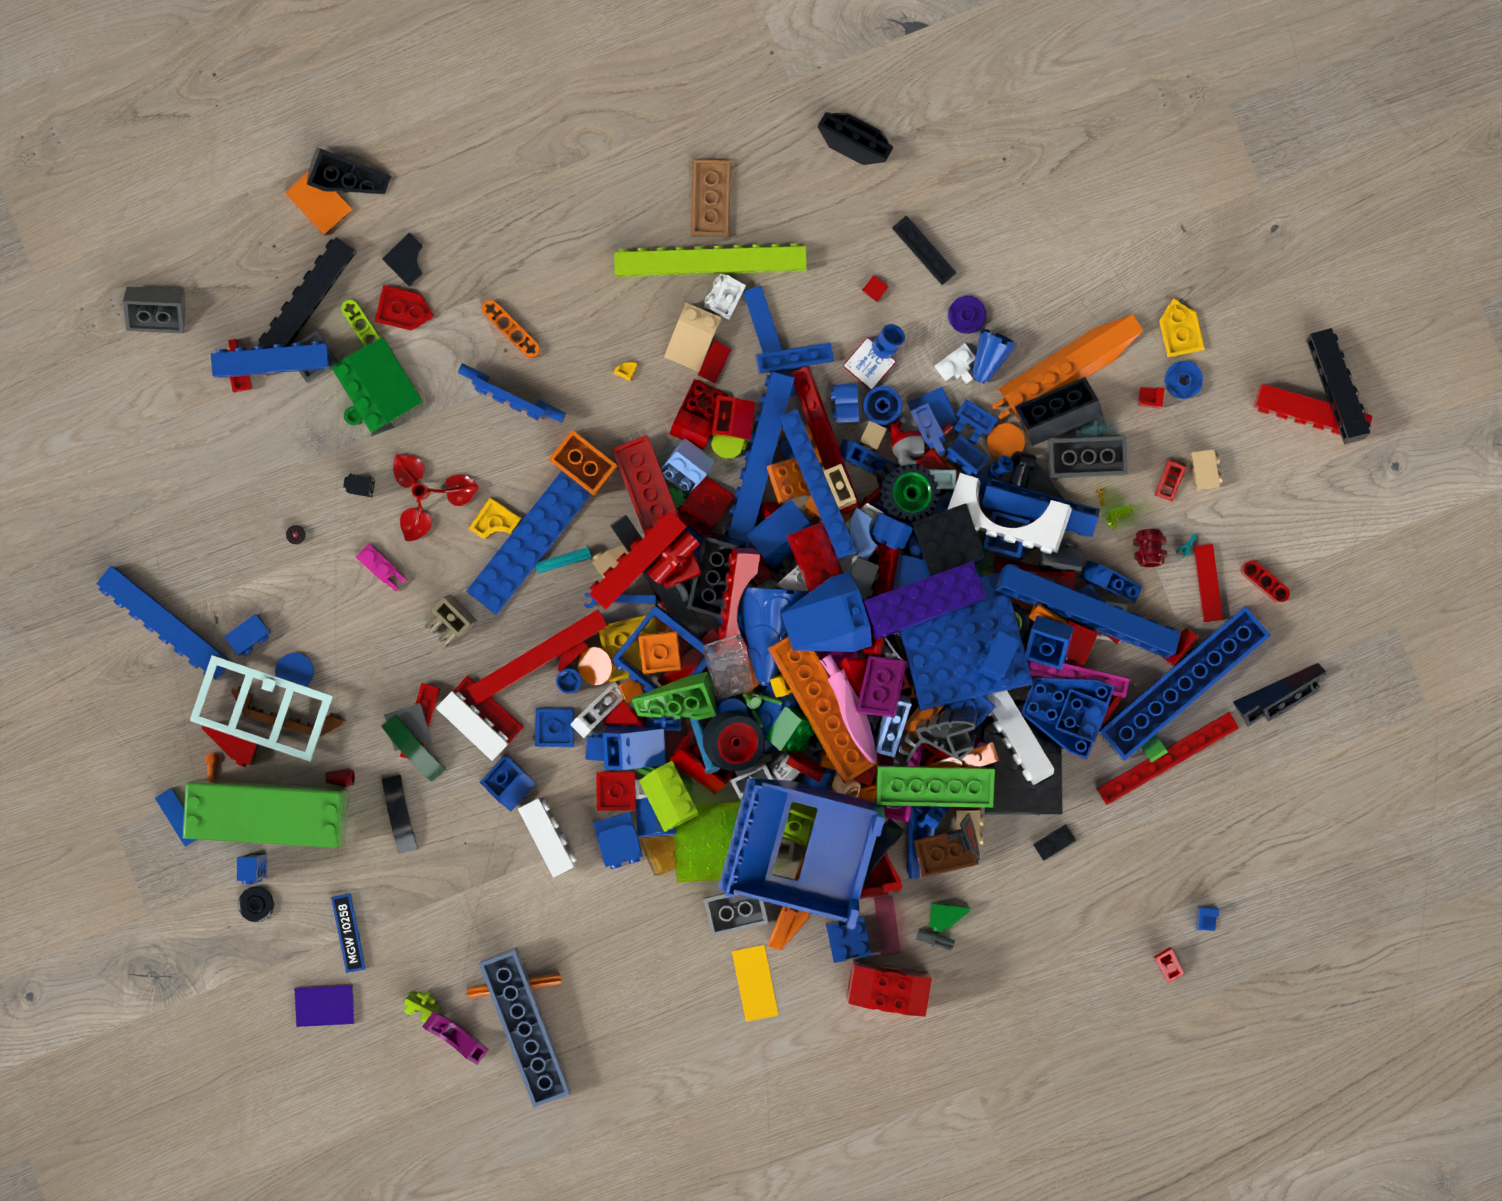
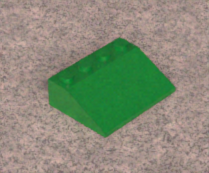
(376, 384)

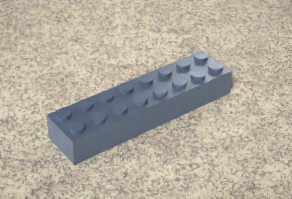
(525, 1027)

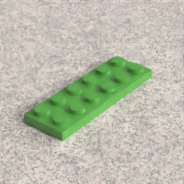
(935, 786)

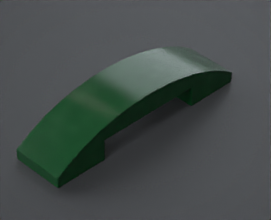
(412, 748)

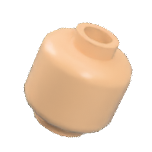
(850, 788)

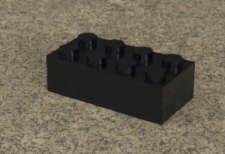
(1059, 411)
(713, 561)

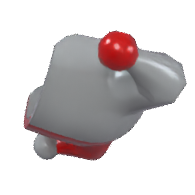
(906, 444)

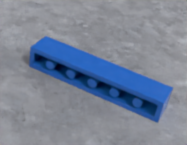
(271, 360)
(1032, 505)

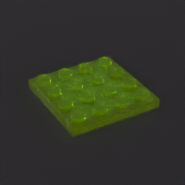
(704, 842)

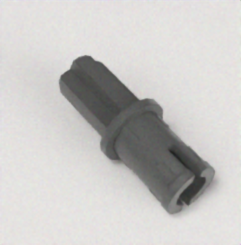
(935, 939)

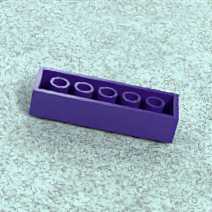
(924, 600)

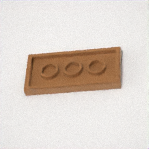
(710, 198)

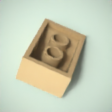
(692, 337)

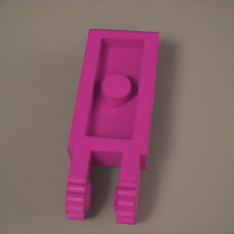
(379, 566)

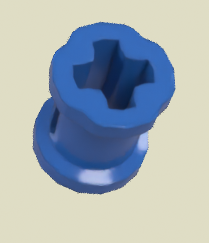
(1001, 467)

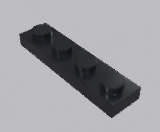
(924, 250)

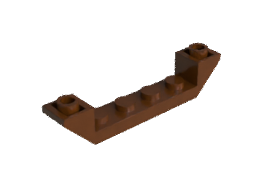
(330, 724)

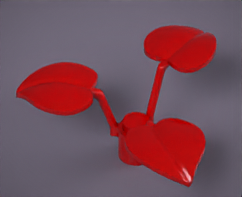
(410, 469)

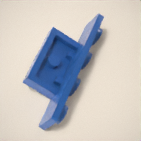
(915, 832)

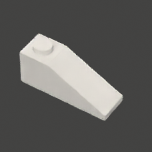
(597, 710)

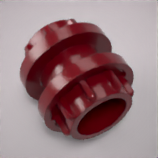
(1150, 548)

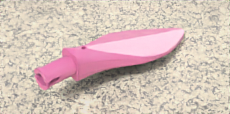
(855, 722)

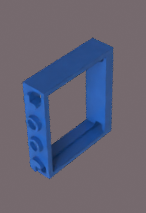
(635, 674)

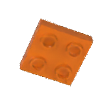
(787, 480)

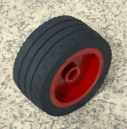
(733, 741)

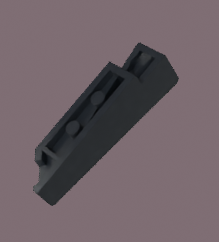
(1279, 695)

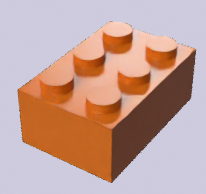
(583, 463)

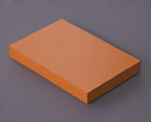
(321, 207)

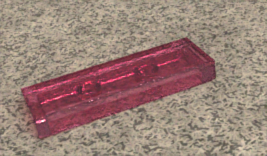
(887, 925)

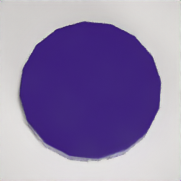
(966, 314)

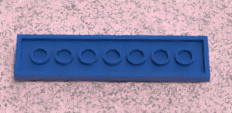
(528, 543)

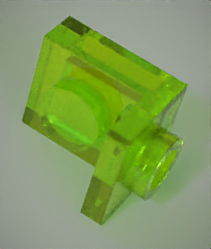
(1121, 513)

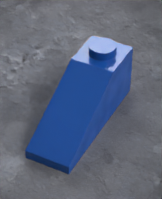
(862, 457)

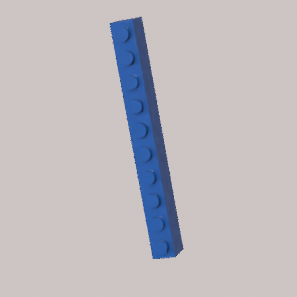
(759, 457)
(1088, 611)

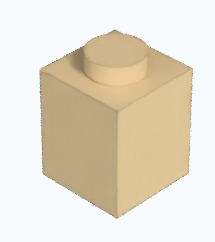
(872, 436)

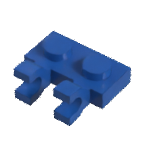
(975, 417)

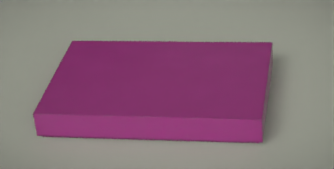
(881, 686)

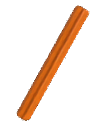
(536, 982)

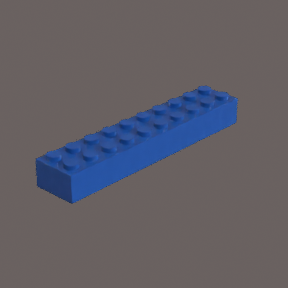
(1184, 683)

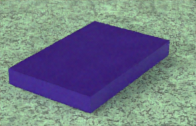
(324, 1006)

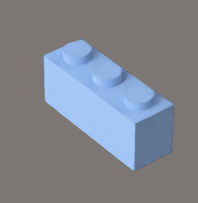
(891, 729)

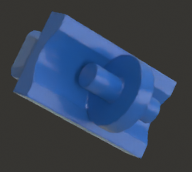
(667, 722)
(929, 817)

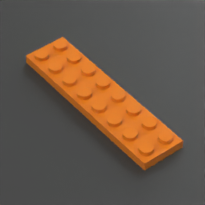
(818, 701)

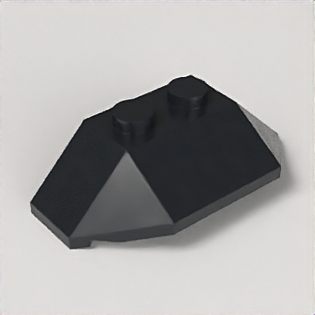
(854, 138)

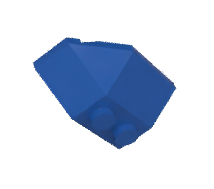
(769, 712)

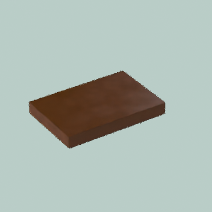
(941, 855)

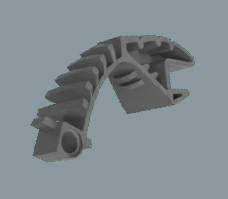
(944, 731)

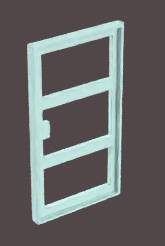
(268, 684)

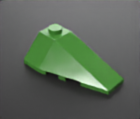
(682, 698)

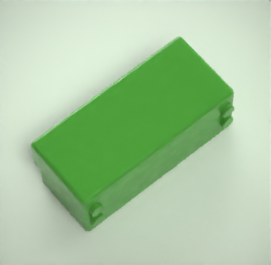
(265, 813)

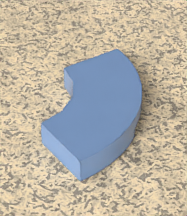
(860, 534)

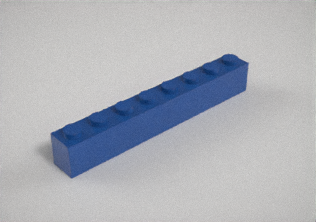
(817, 485)
(160, 620)

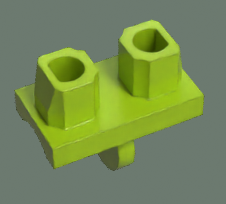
(422, 1003)

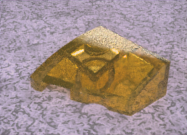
(659, 853)

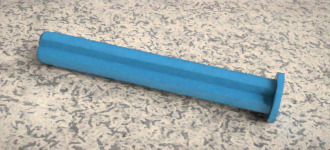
(698, 728)

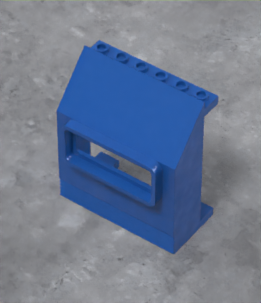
(834, 856)

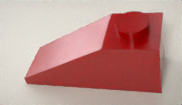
(236, 748)

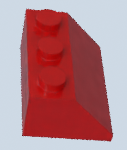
(689, 759)

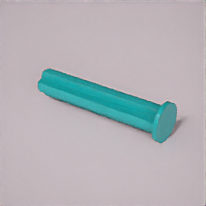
(563, 560)

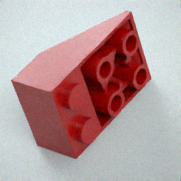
(696, 414)

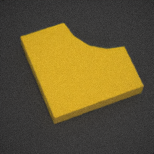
(494, 519)

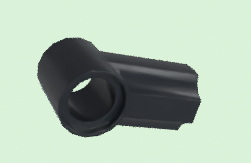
(1023, 465)

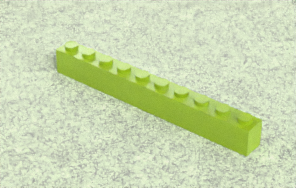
(710, 261)

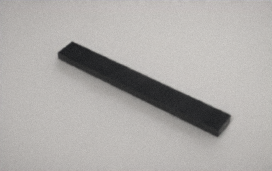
(670, 597)

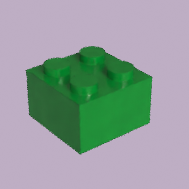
(790, 731)

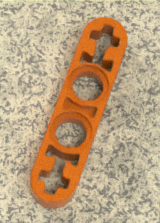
(508, 331)

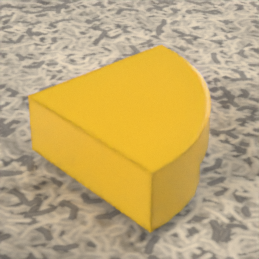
(626, 370)

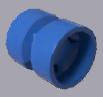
(888, 341)
(569, 681)

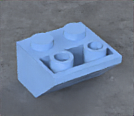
(687, 466)

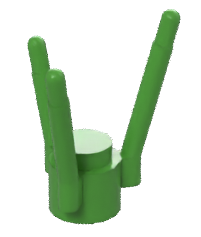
(754, 700)

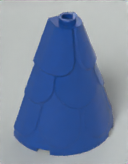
(765, 626)

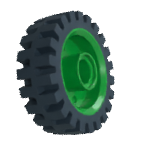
(896, 498)

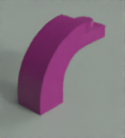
(456, 1036)

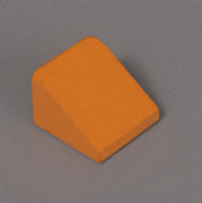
(629, 690)

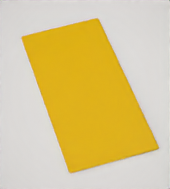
(755, 983)

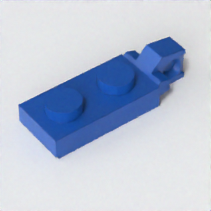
(929, 427)

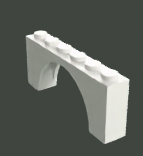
(1042, 533)

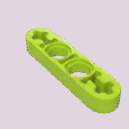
(368, 330)

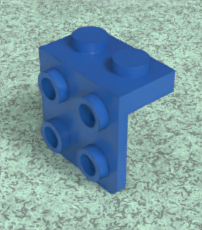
(966, 456)

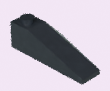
(339, 174)

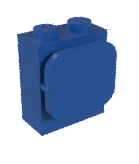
(618, 840)

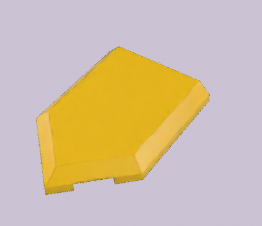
(1180, 330)

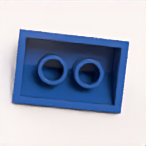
(771, 534)

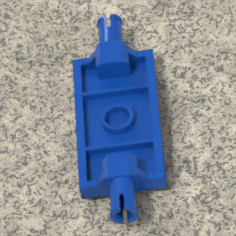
(481, 385)

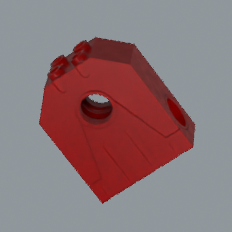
(888, 988)

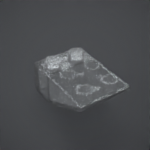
(728, 666)

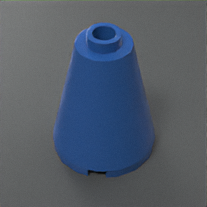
(990, 354)

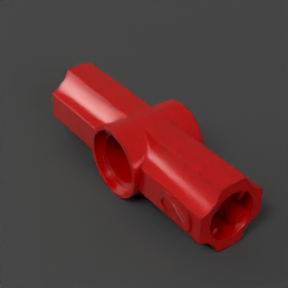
(673, 558)

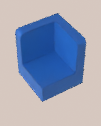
(1206, 918)

